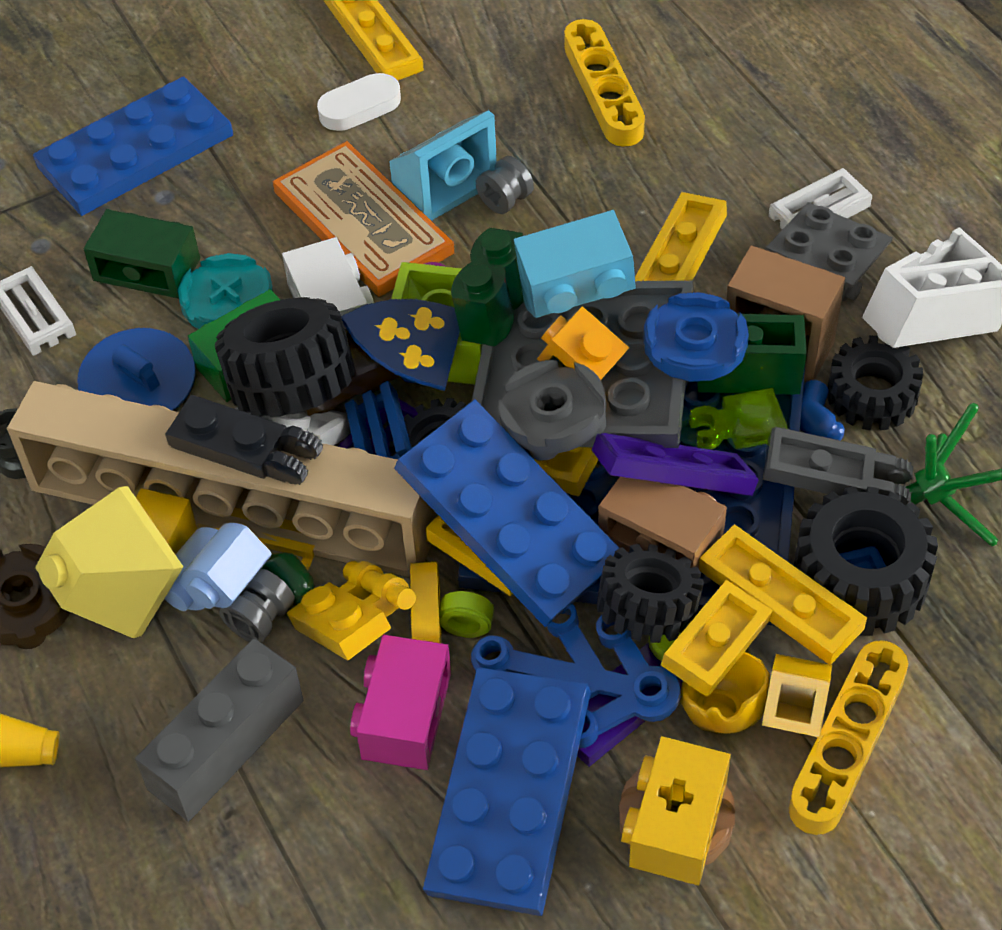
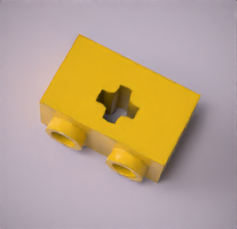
(680, 841)

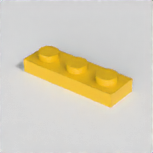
(798, 602)

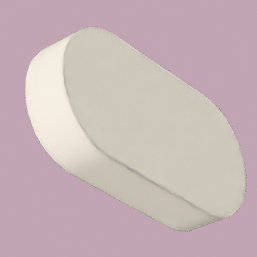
(359, 101)

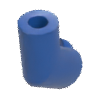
(814, 416)

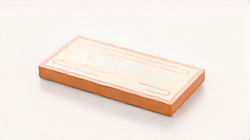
(370, 217)

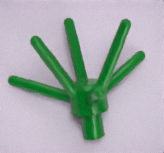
(936, 483)

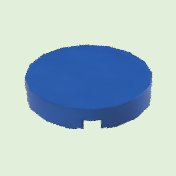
(695, 337)

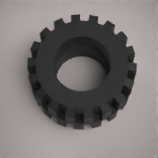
(285, 356)
(864, 521)

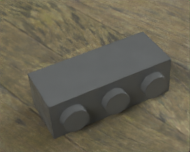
(220, 729)

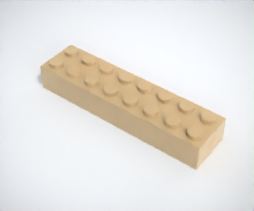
(94, 443)

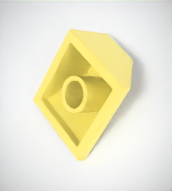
(110, 565)

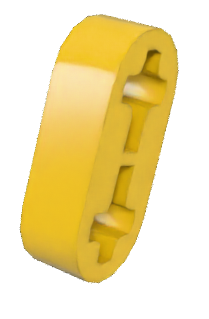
(425, 611)

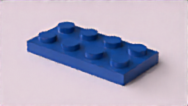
(132, 145)
(508, 511)
(508, 791)

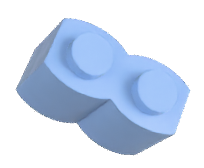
(216, 567)

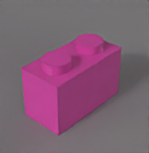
(402, 702)

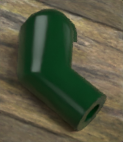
(292, 572)

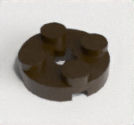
(38, 615)

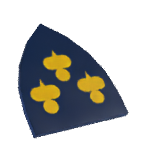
(407, 338)

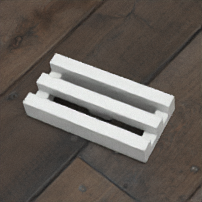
(844, 202)
(46, 332)

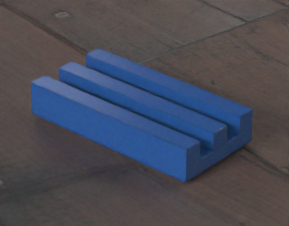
(370, 408)

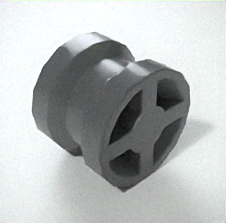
(504, 184)

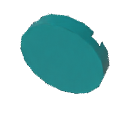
(220, 287)

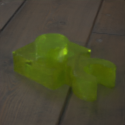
(743, 418)

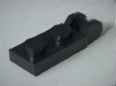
(242, 440)

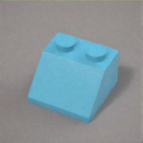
(446, 167)
(574, 264)

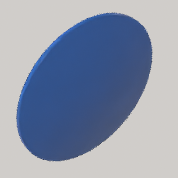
(139, 368)

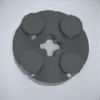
(558, 430)

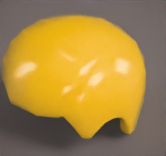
(736, 700)

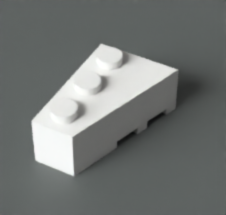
(938, 294)

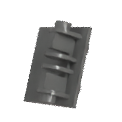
(831, 243)

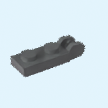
(832, 465)

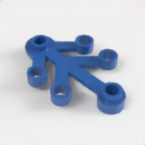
(589, 670)

